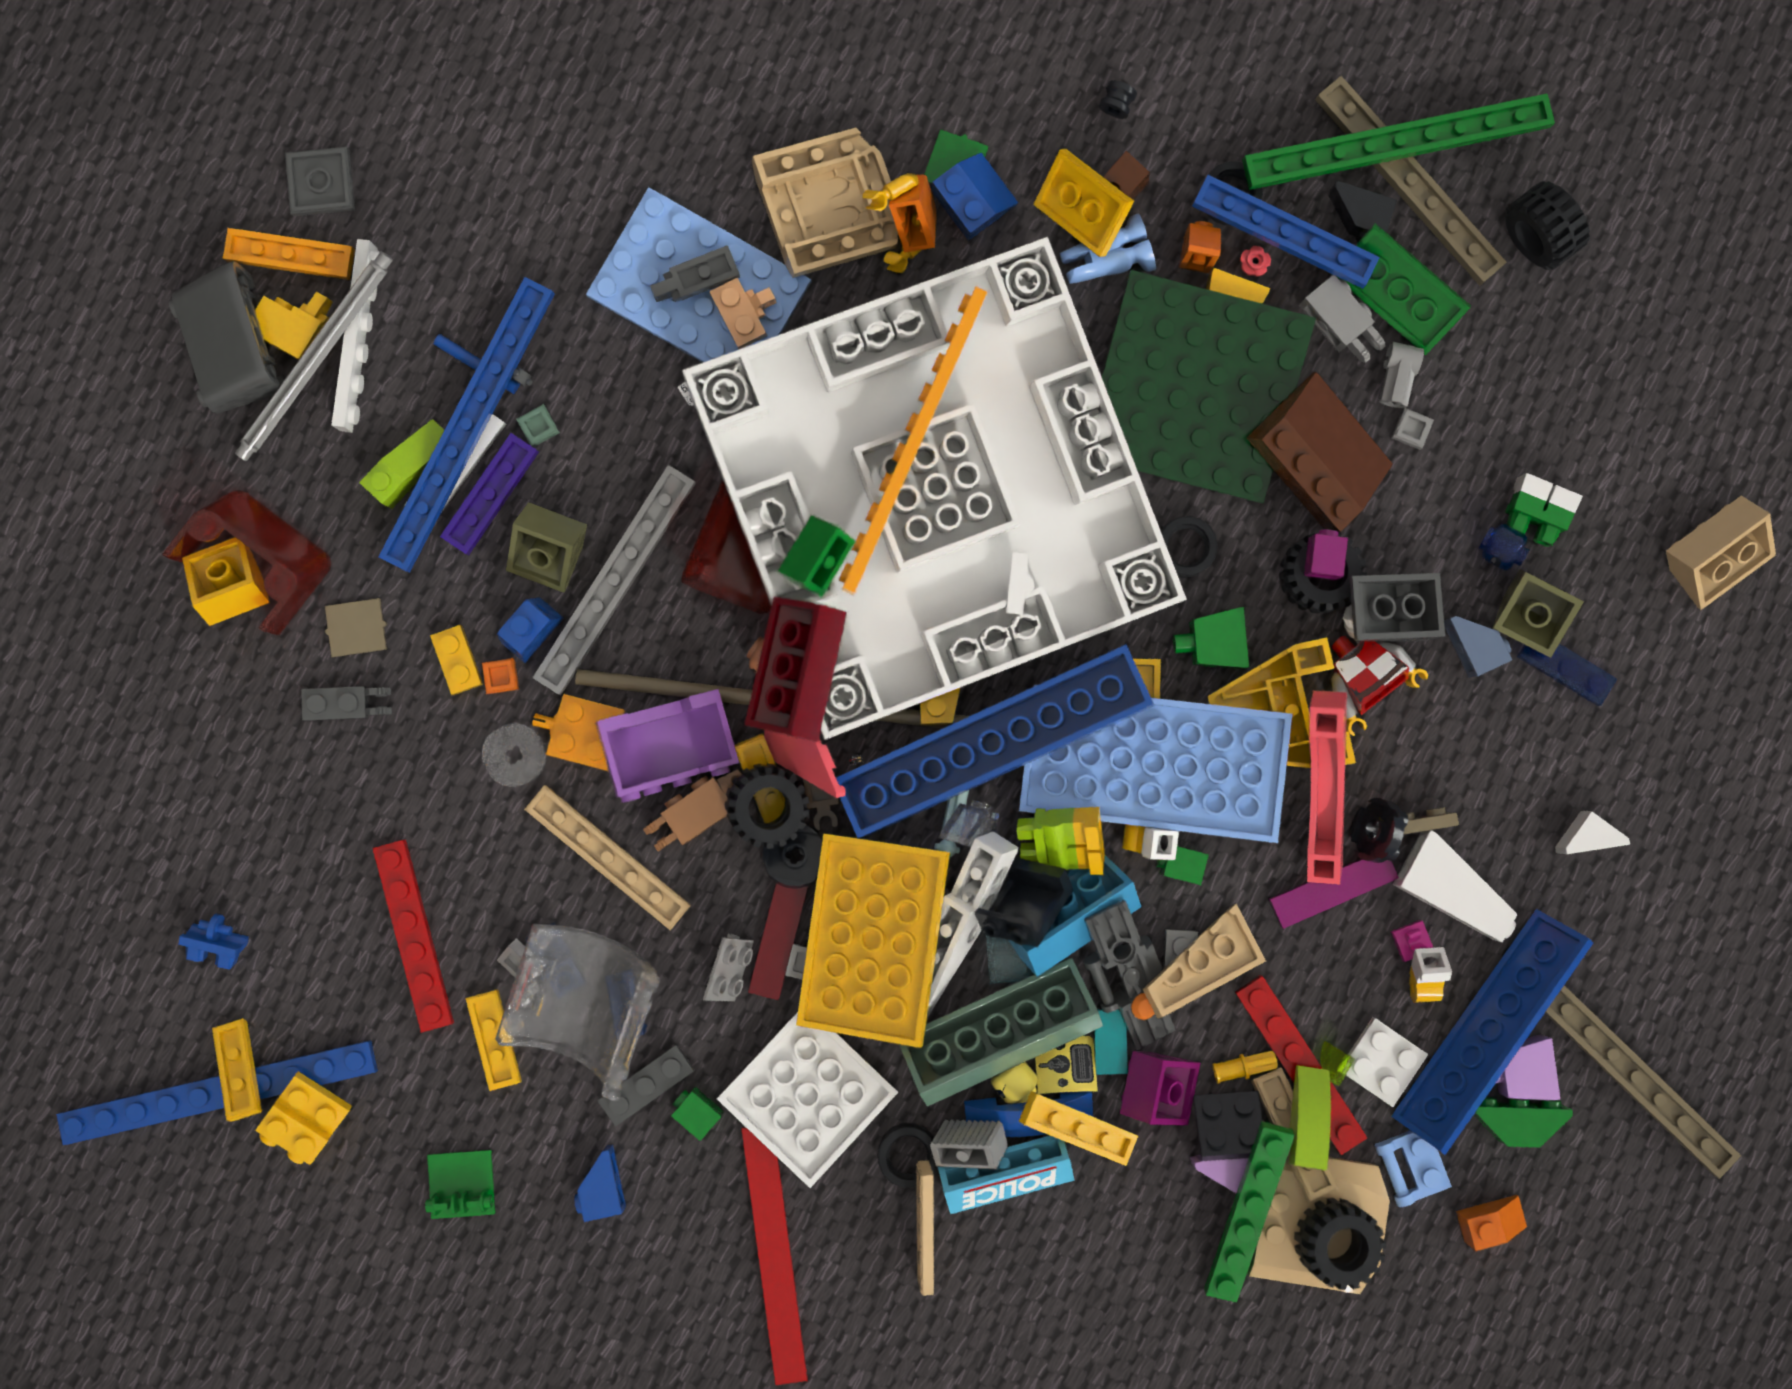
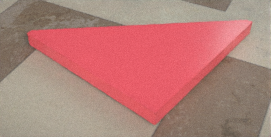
(806, 759)

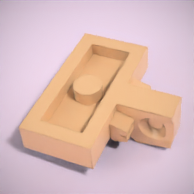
(742, 311)

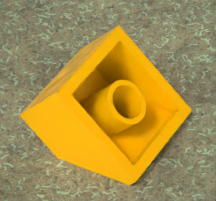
(224, 581)

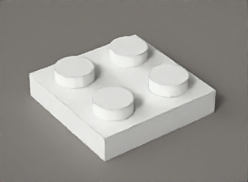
(1384, 1061)

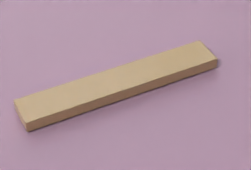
(607, 857)

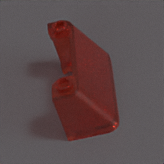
(723, 561)

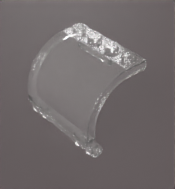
(580, 1000)

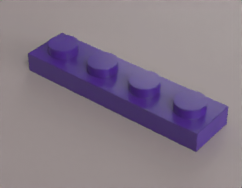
(489, 494)

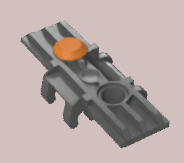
(1136, 966)

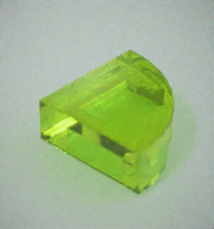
(1336, 1062)

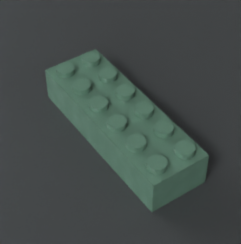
(1001, 1032)

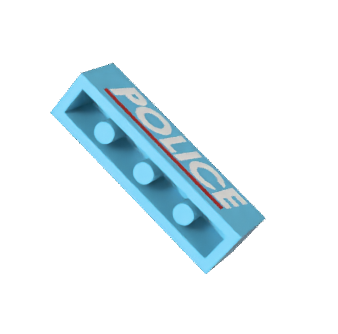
(1021, 1171)

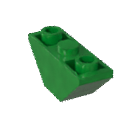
(1522, 1122)

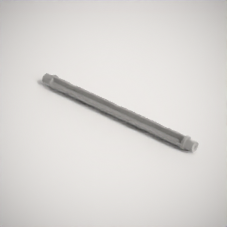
(314, 356)

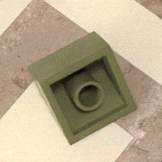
(545, 546)
(1536, 613)

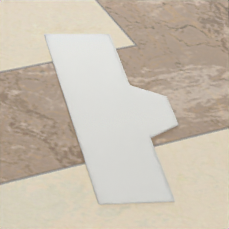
(1019, 583)

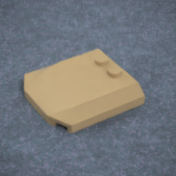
(818, 201)
(1275, 1251)

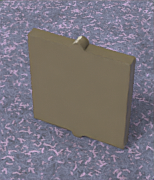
(355, 627)

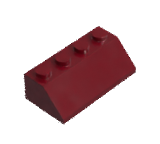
(796, 668)

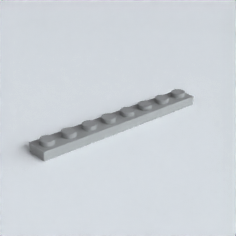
(614, 580)

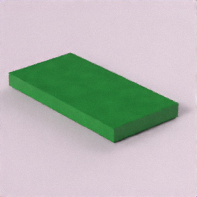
(1408, 292)

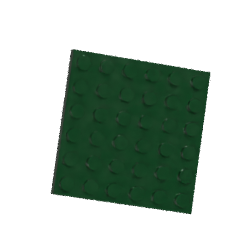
(1198, 377)

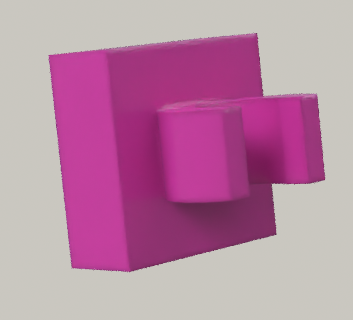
(1410, 938)

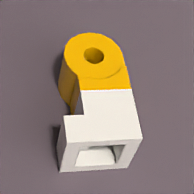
(1147, 841)
(1428, 980)

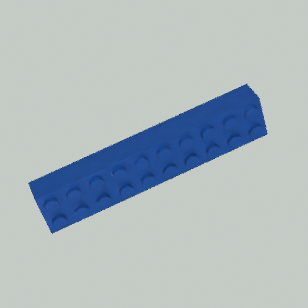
(994, 742)

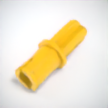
(1245, 1066)

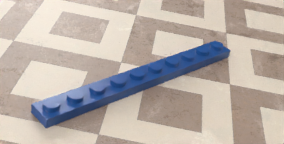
(466, 425)
(207, 1096)

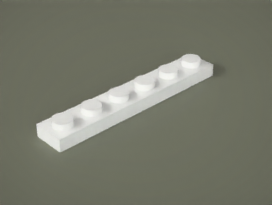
(354, 349)

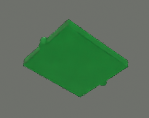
(949, 151)

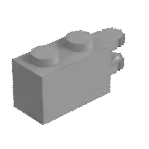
(1342, 317)

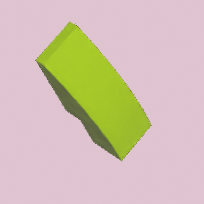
(1310, 1118)

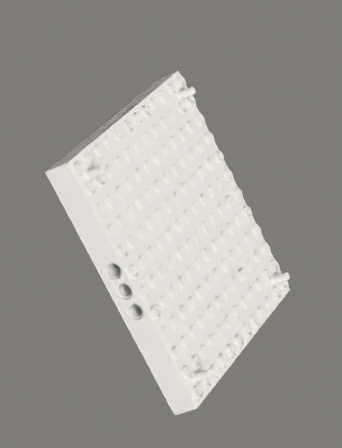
(1009, 464)

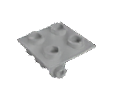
(727, 973)

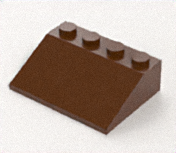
(1321, 453)

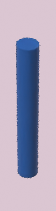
(466, 357)

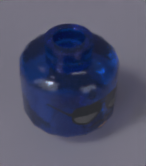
(1504, 547)

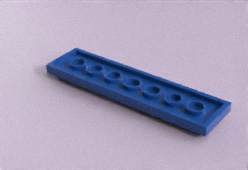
(1491, 1030)

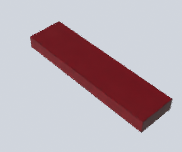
(777, 941)

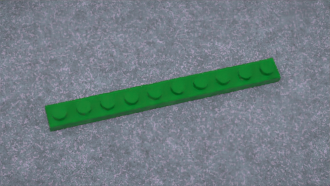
(1398, 141)

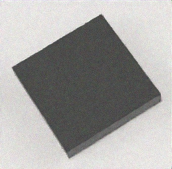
(319, 181)

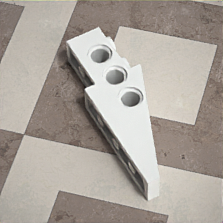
(974, 889)

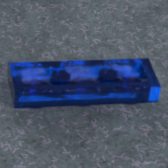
(1572, 672)

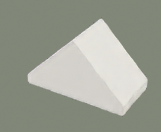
(1590, 833)

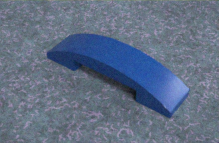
(1010, 1113)

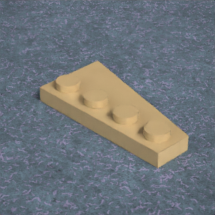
(1208, 962)

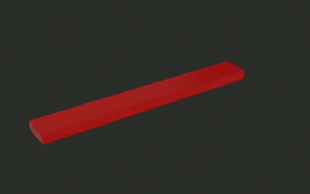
(775, 1261)

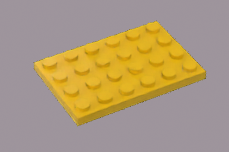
(873, 939)

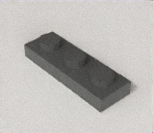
(648, 1084)

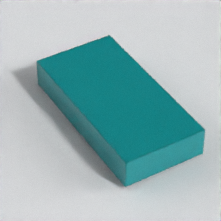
(1111, 1044)

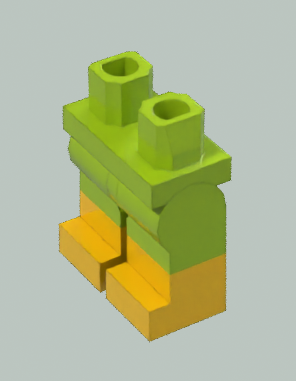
(1064, 838)

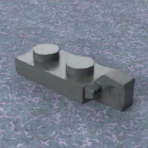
(696, 276)

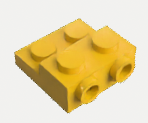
(302, 1119)

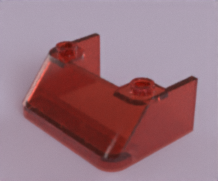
(295, 559)

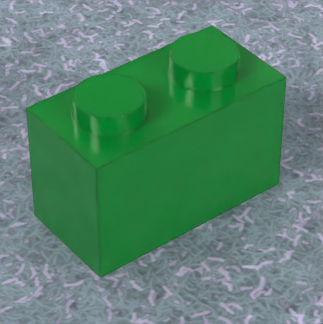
(816, 555)

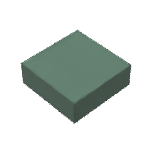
(538, 425)

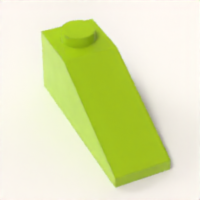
(402, 466)

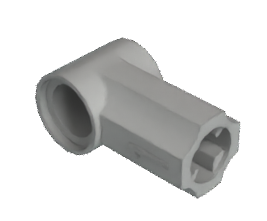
(1402, 366)

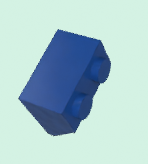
(973, 195)

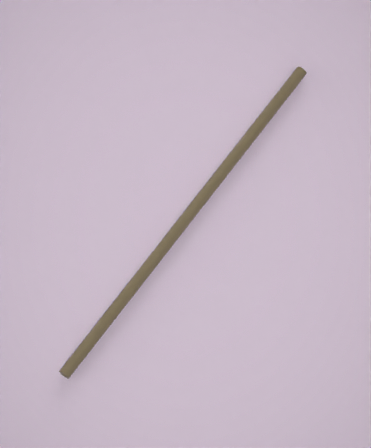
(727, 694)

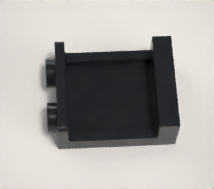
(1027, 903)

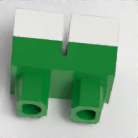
(1543, 506)

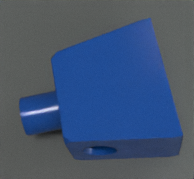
(529, 627)

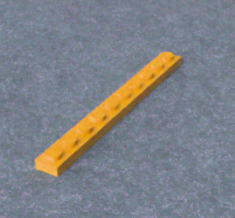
(906, 452)

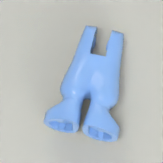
(1117, 259)

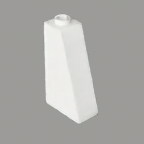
(1450, 885)

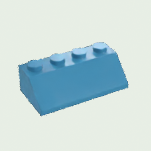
(1069, 929)

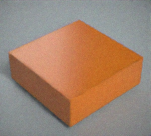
(500, 676)

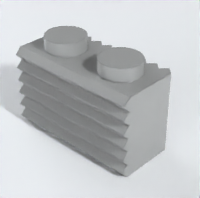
(969, 1144)

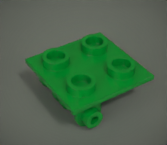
(460, 1184)

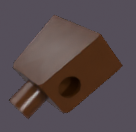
(1128, 175)

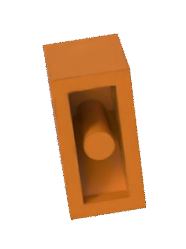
(1200, 247)
(1492, 1222)

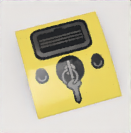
(1068, 1068)

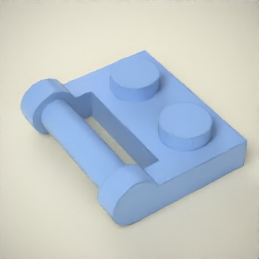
(1423, 1165)

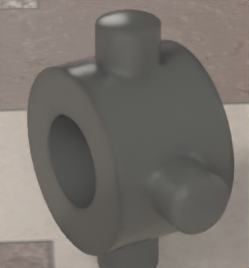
(522, 377)

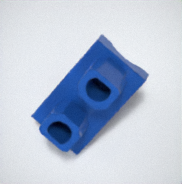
(214, 938)

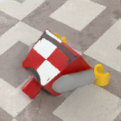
(1370, 674)

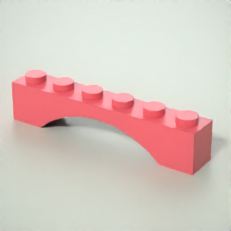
(1327, 798)

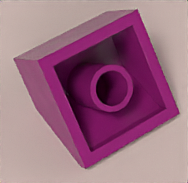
(1159, 1088)

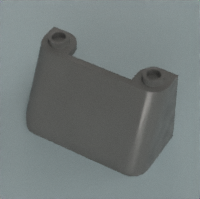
(225, 339)

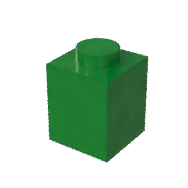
(1187, 866)
(696, 1112)

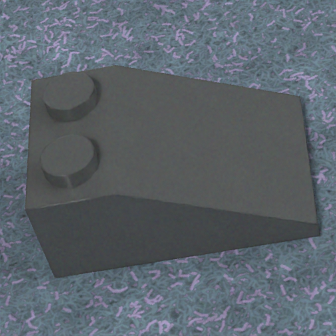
(1397, 607)

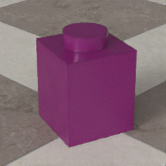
(1326, 555)

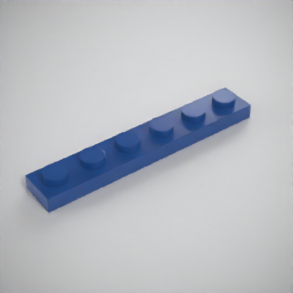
(1285, 231)

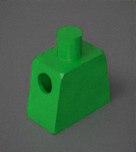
(1216, 640)

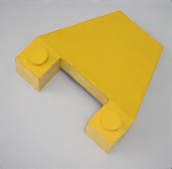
(1279, 688)

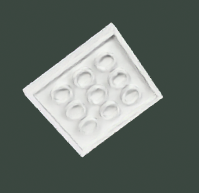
(807, 1098)

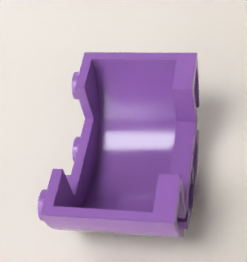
(667, 745)

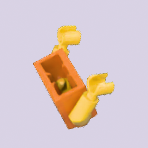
(913, 215)

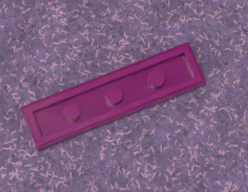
(1315, 898)

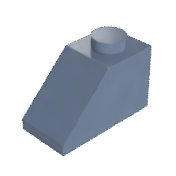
(1477, 646)

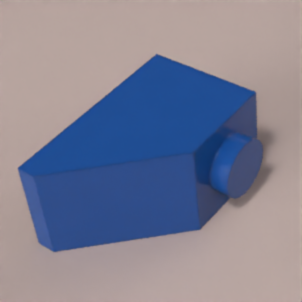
(601, 1190)

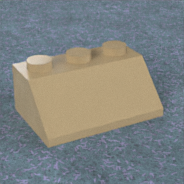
(1722, 551)

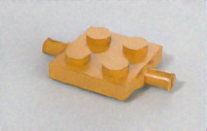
(575, 732)

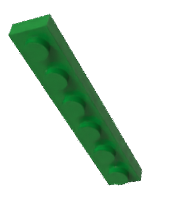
(1249, 1211)

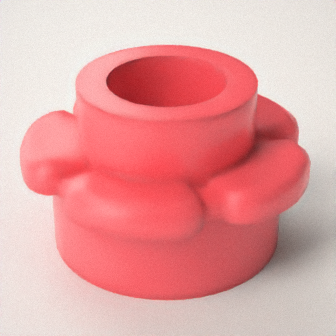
(1247, 264)

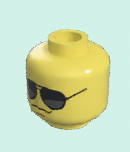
(1015, 1084)

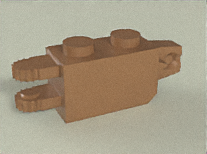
(695, 811)

